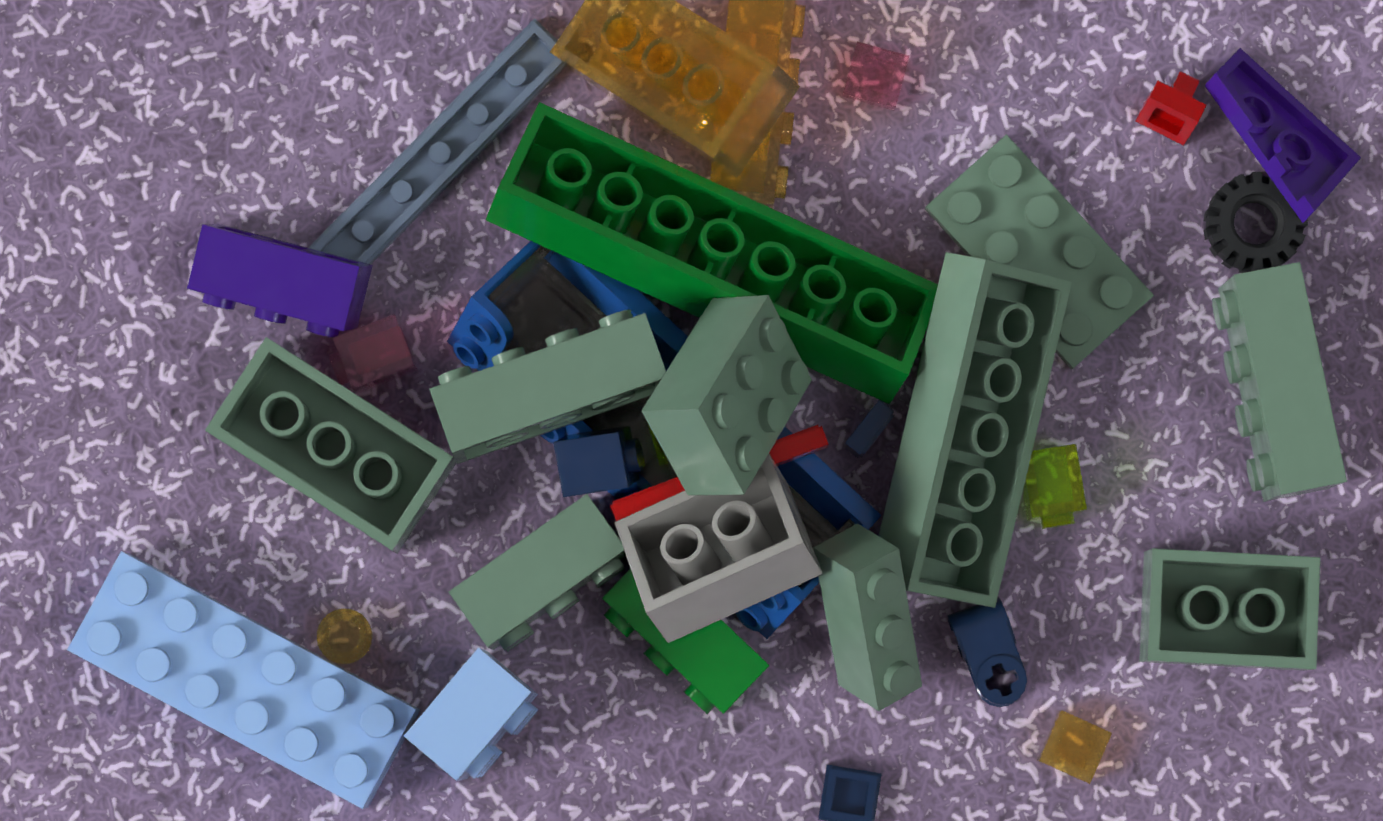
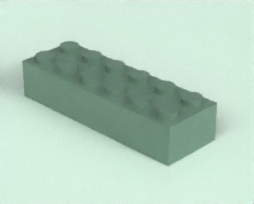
(972, 426)

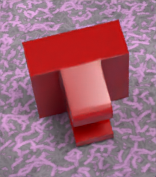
(1172, 109)

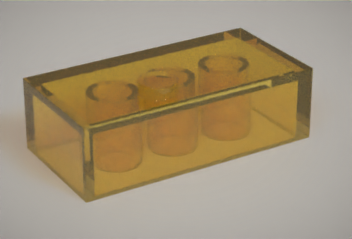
(679, 75)

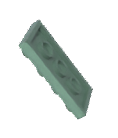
(1017, 218)

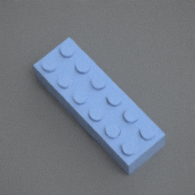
(243, 680)

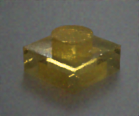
(1074, 746)

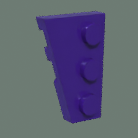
(1281, 133)

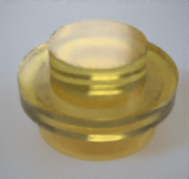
(344, 636)

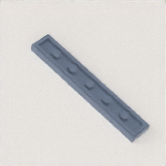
(444, 148)

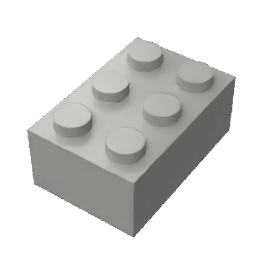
(717, 552)

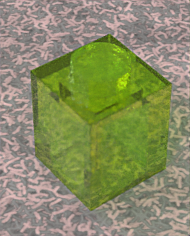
(1054, 486)

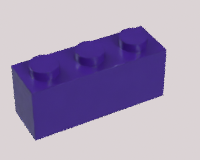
(279, 279)

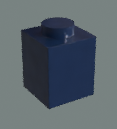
(598, 460)

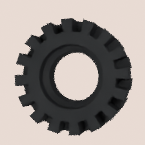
(1226, 241)

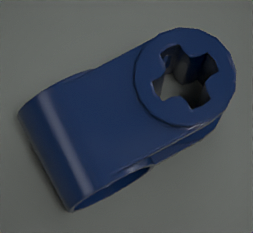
(985, 643)

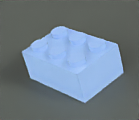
(472, 717)

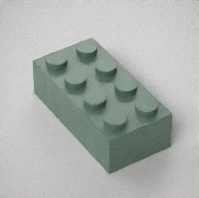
(1279, 382)
(548, 387)
(331, 445)

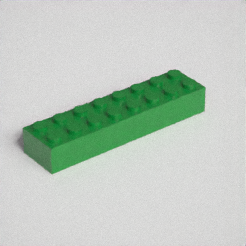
(703, 241)

